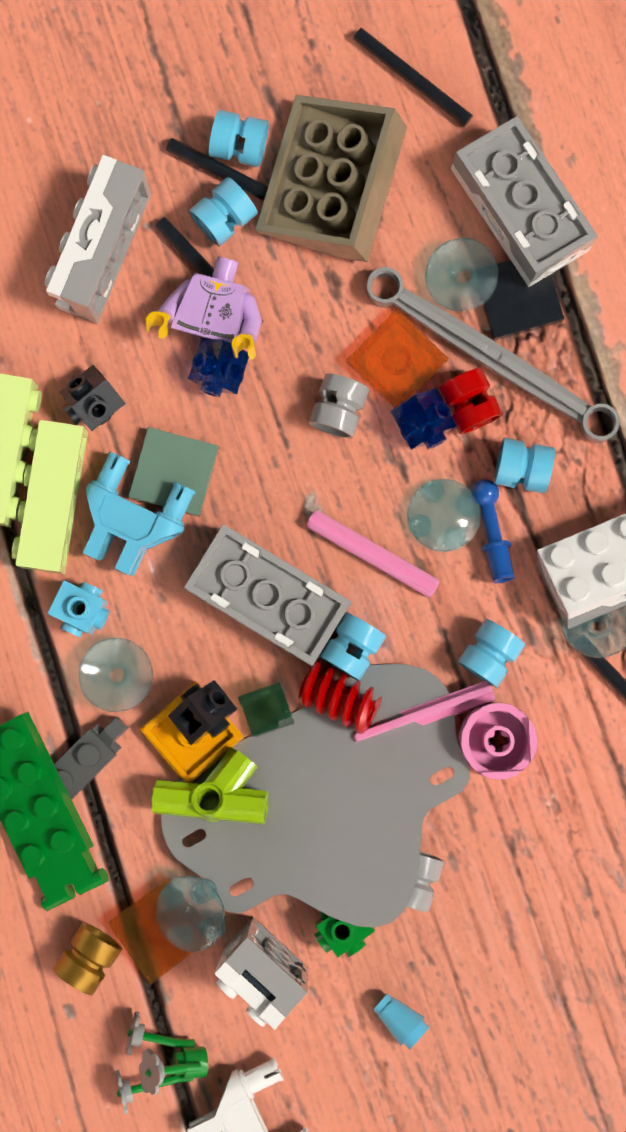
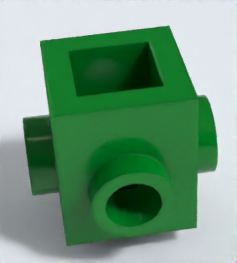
(340, 943)

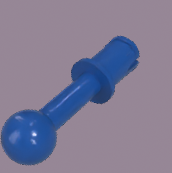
(497, 551)

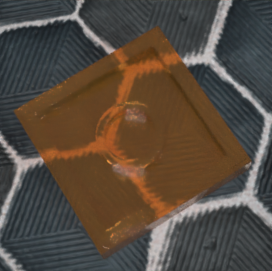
(397, 359)
(143, 939)

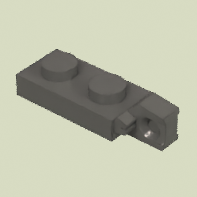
(90, 756)

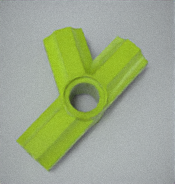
(227, 783)

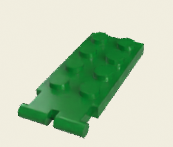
(43, 817)

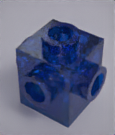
(217, 368)
(424, 419)

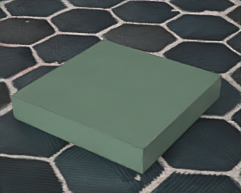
(173, 459)

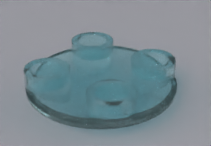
(443, 515)
(191, 913)

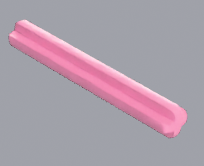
(372, 553)
(437, 709)

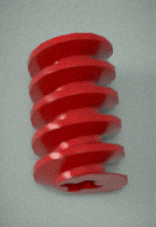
(339, 698)

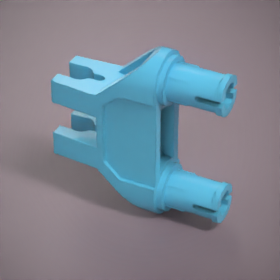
(129, 521)

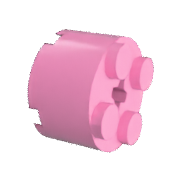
(512, 756)

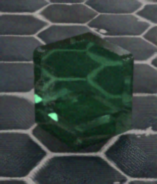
(266, 709)

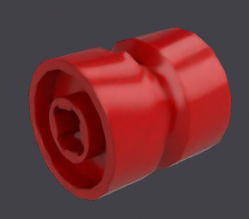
(463, 390)

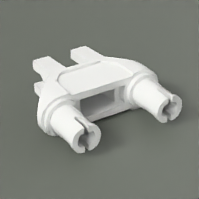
(237, 1107)

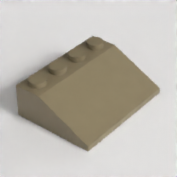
(332, 176)

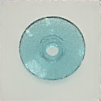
(449, 261)
(599, 643)
(97, 669)

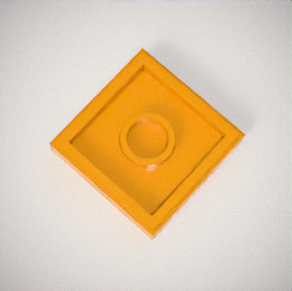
(187, 759)

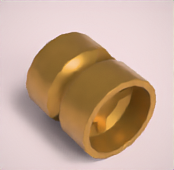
(85, 962)

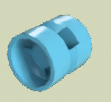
(226, 133)
(223, 211)
(524, 465)
(360, 635)
(490, 654)

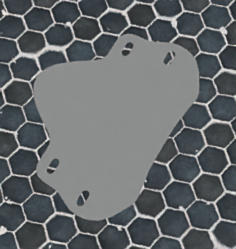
(339, 809)

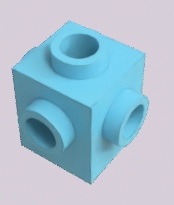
(66, 608)

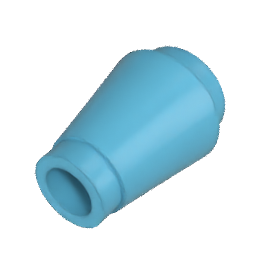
(401, 1021)

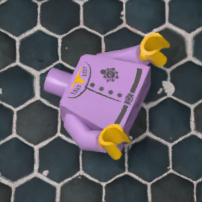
(212, 309)

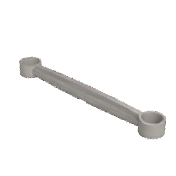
(492, 355)

